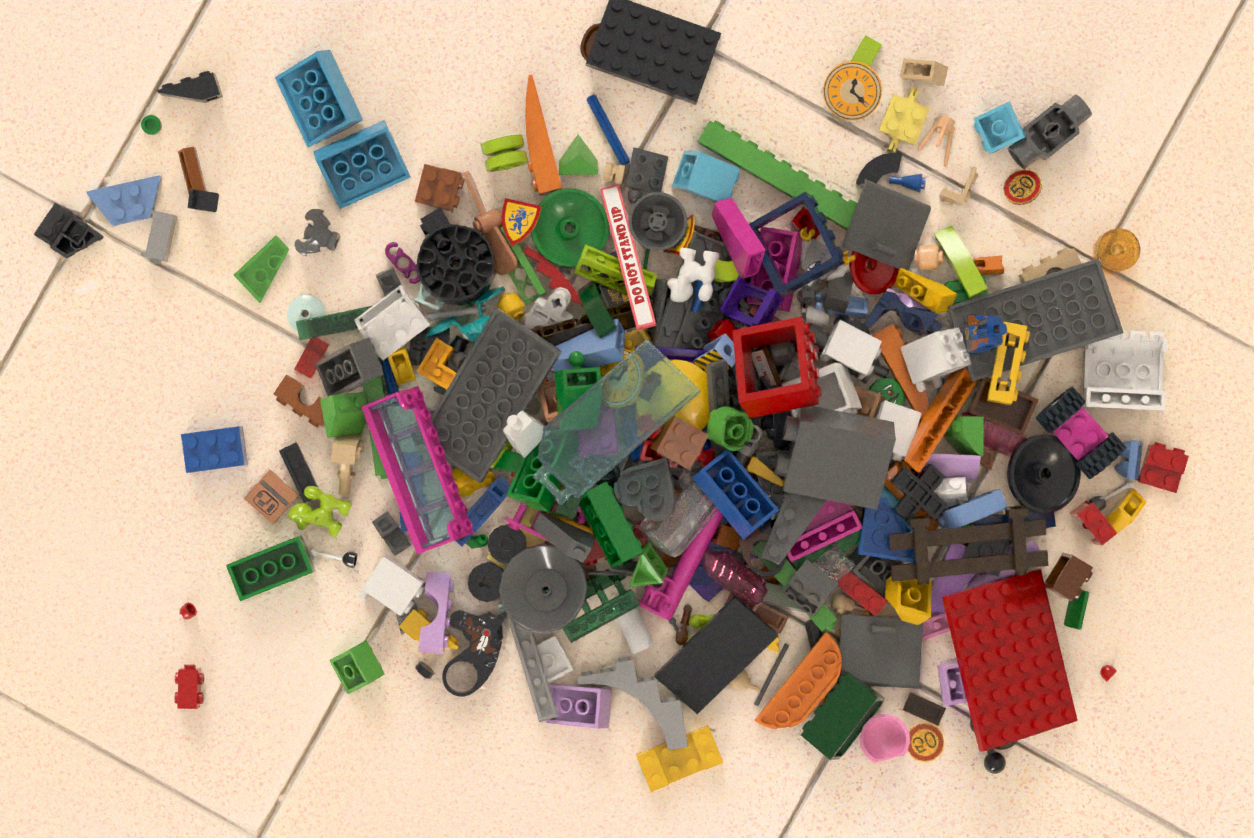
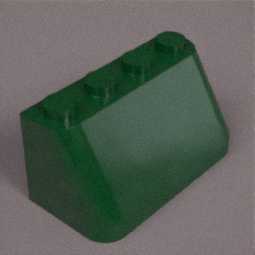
(842, 716)

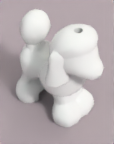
(691, 271)

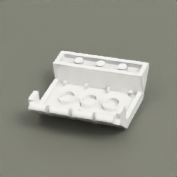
(1125, 372)

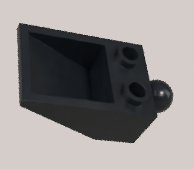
(774, 422)

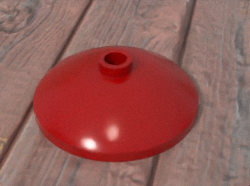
(875, 277)

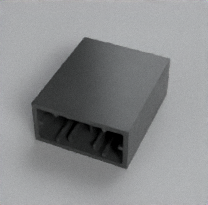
(836, 456)

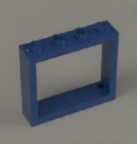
(827, 235)

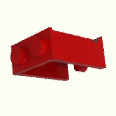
(1095, 522)

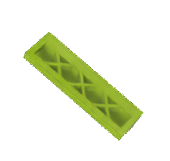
(604, 263)

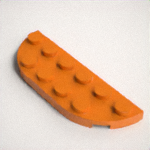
(804, 686)

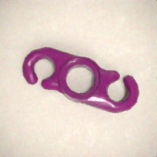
(395, 258)

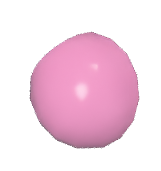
(884, 738)

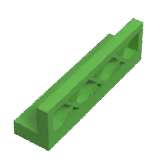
(529, 273)

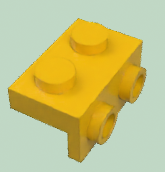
(467, 484)

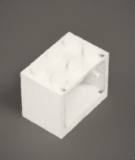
(392, 322)
(836, 389)

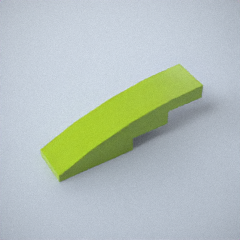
(960, 261)

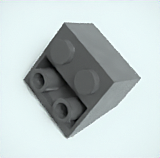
(810, 588)

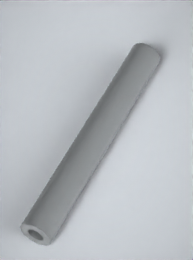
(454, 312)

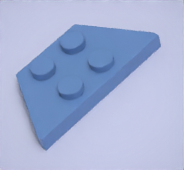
(127, 201)

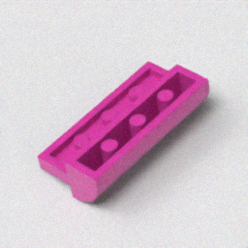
(829, 525)

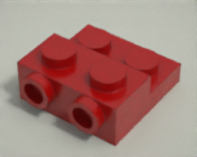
(1163, 467)

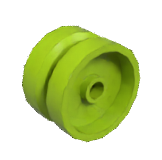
(504, 153)

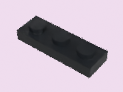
(298, 469)

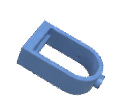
(975, 509)

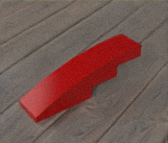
(553, 273)

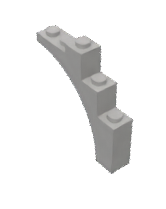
(647, 692)

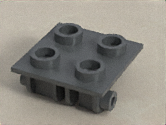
(646, 170)

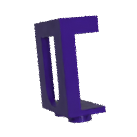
(766, 311)

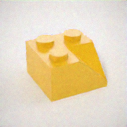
(910, 599)

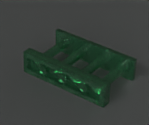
(604, 613)

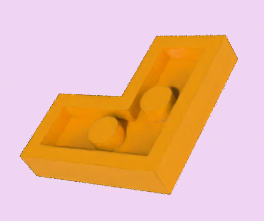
(433, 364)

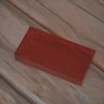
(312, 353)

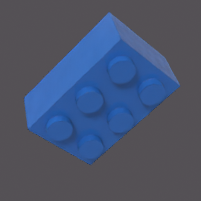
(214, 449)

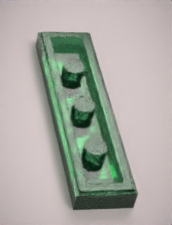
(329, 324)

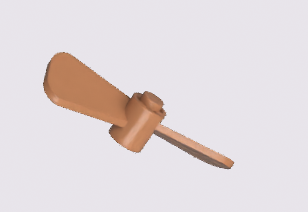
(488, 224)

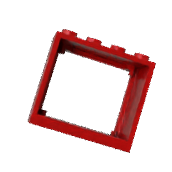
(781, 398)

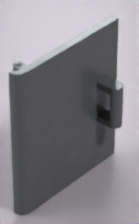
(886, 225)
(881, 650)

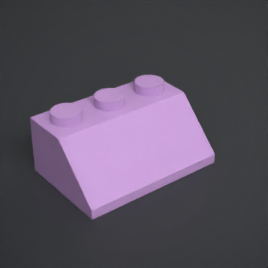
(955, 465)

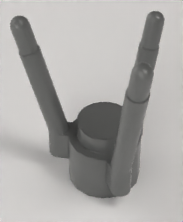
(625, 569)

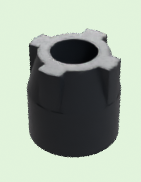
(459, 344)

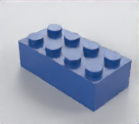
(735, 494)

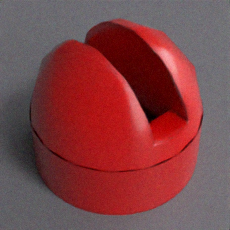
(191, 608)
(1107, 672)

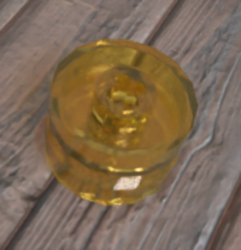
(1128, 249)

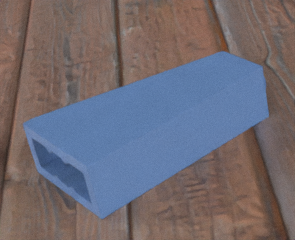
(596, 350)

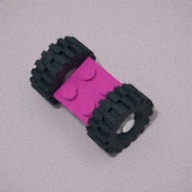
(1080, 433)

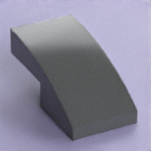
(388, 280)
(391, 533)

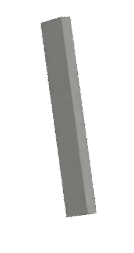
(534, 672)

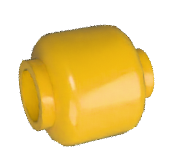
(512, 305)

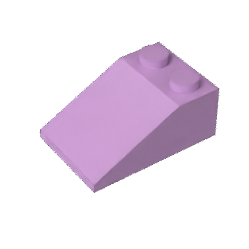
(581, 706)

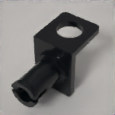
(203, 200)

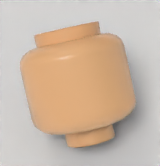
(928, 257)

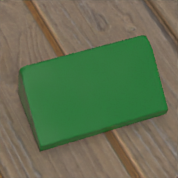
(1076, 611)

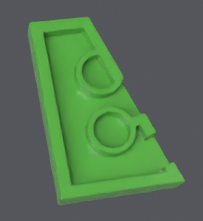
(261, 269)

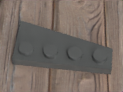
(791, 522)

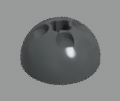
(661, 208)

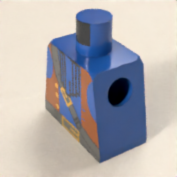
(983, 332)

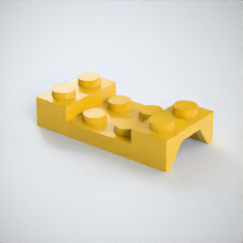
(667, 766)

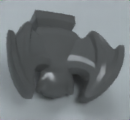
(317, 235)

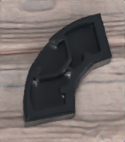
(879, 167)

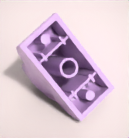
(951, 683)

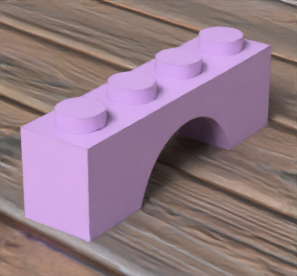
(433, 635)

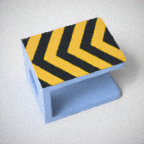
(718, 349)

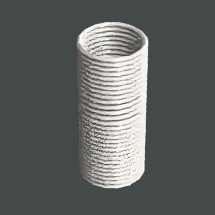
(636, 639)

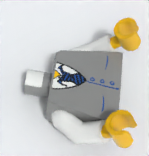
(816, 253)

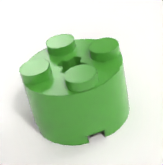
(729, 428)

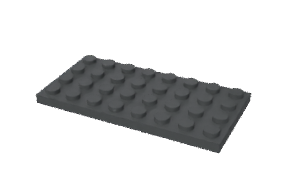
(1059, 312)
(491, 385)

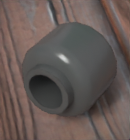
(782, 353)

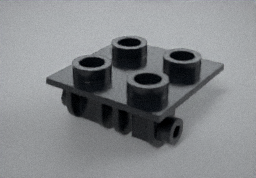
(420, 344)

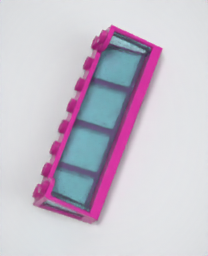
(417, 469)

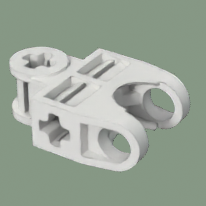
(550, 310)

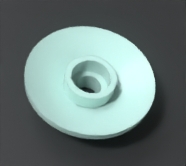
(301, 303)

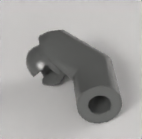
(879, 370)

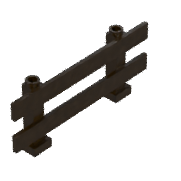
(920, 540)

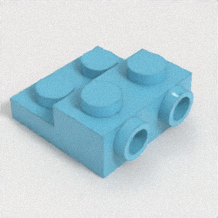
(999, 128)

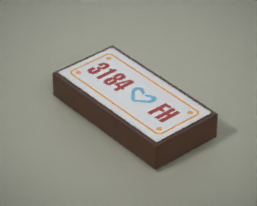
(765, 366)

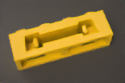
(1003, 396)

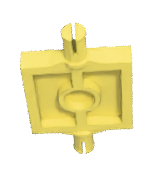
(903, 119)

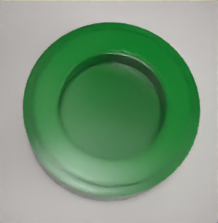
(151, 125)

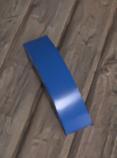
(486, 506)

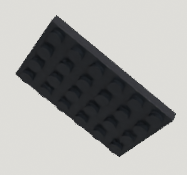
(653, 49)

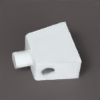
(523, 432)

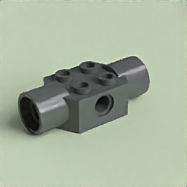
(1050, 131)

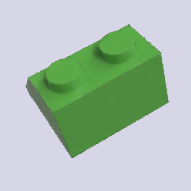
(344, 414)
(967, 435)
(357, 667)

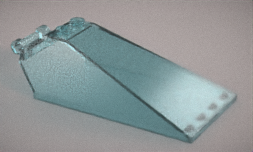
(611, 420)

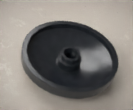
(1043, 474)

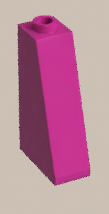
(738, 238)

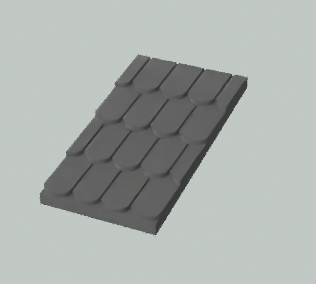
(681, 325)

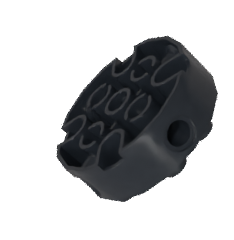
(437, 267)

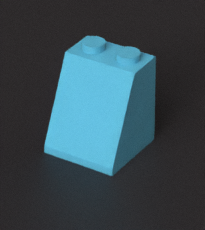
(705, 176)

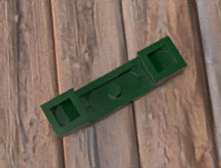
(596, 309)

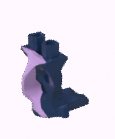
(912, 313)

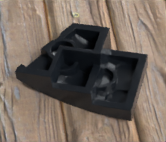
(66, 231)

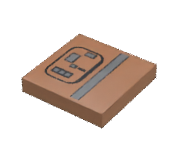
(271, 496)

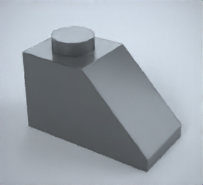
(838, 293)

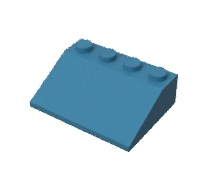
(318, 97)
(361, 164)

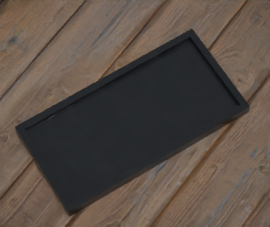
(716, 654)

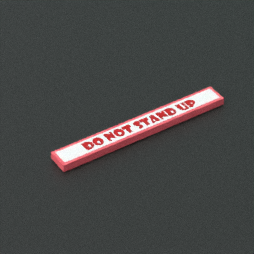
(628, 257)

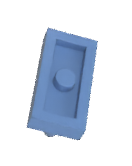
(1131, 468)

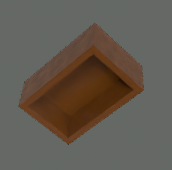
(1011, 417)
(1068, 576)

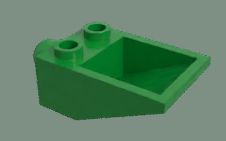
(569, 381)

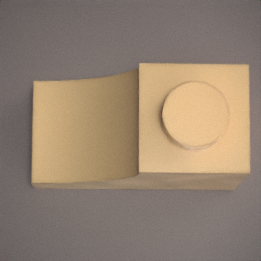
(924, 71)

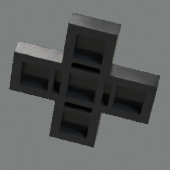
(919, 492)

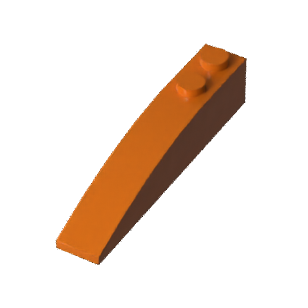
(539, 145)
(895, 361)
(939, 417)

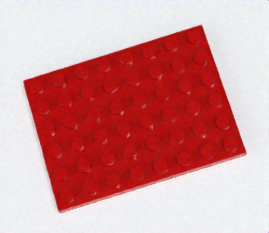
(1009, 659)

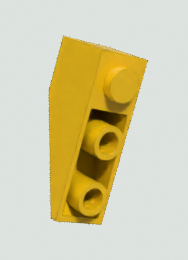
(925, 291)
(418, 619)

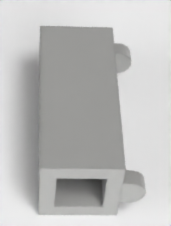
(160, 237)

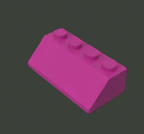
(786, 253)

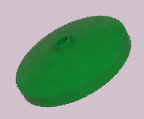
(580, 212)

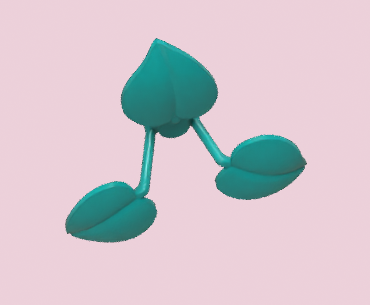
(475, 327)

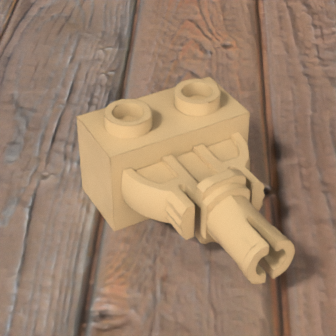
(346, 452)

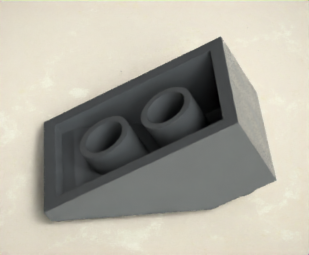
(873, 570)

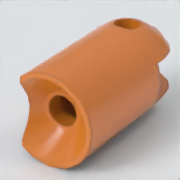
(989, 265)

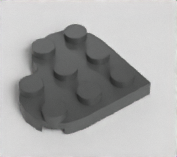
(648, 489)

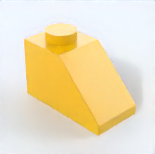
(1126, 510)

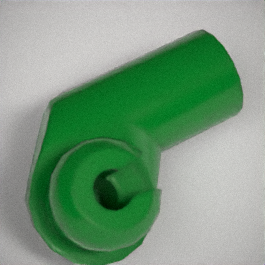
(477, 541)

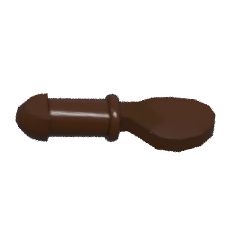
(682, 634)

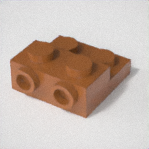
(439, 187)

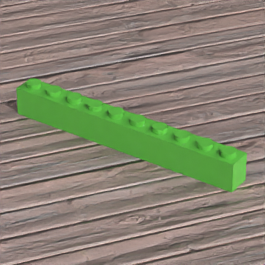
(775, 173)

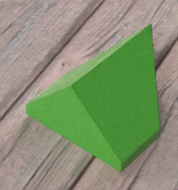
(578, 159)
(649, 568)

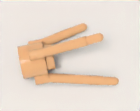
(943, 126)

